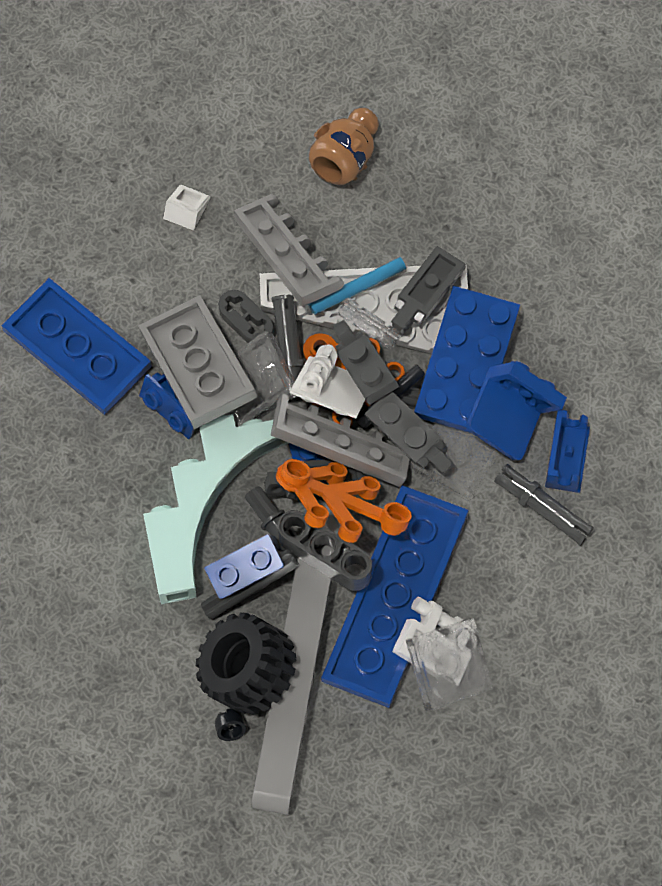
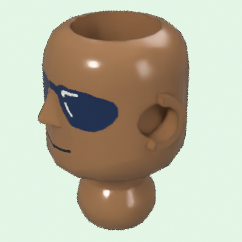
(344, 147)

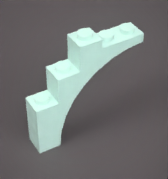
(197, 484)

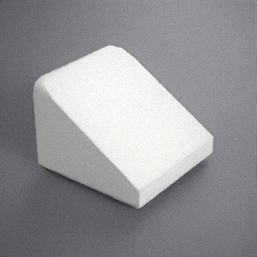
(185, 207)

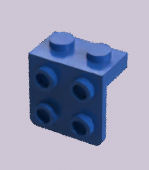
(511, 407)

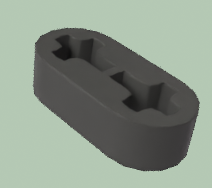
(250, 311)

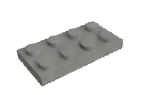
(197, 362)

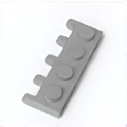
(285, 252)
(339, 442)

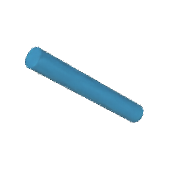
(358, 285)

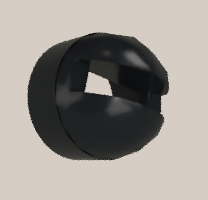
(226, 718)

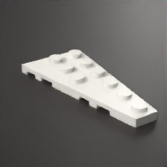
(377, 299)

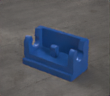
(567, 453)

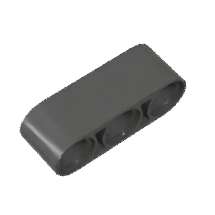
(333, 565)

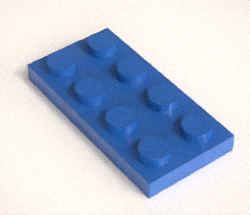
(468, 343)
(76, 346)

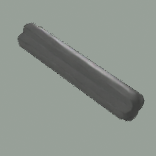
(215, 606)

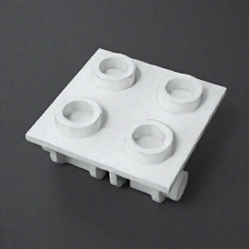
(327, 384)

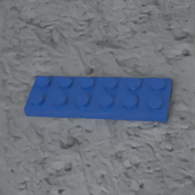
(401, 571)

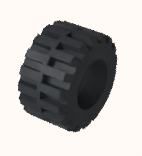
(265, 673)

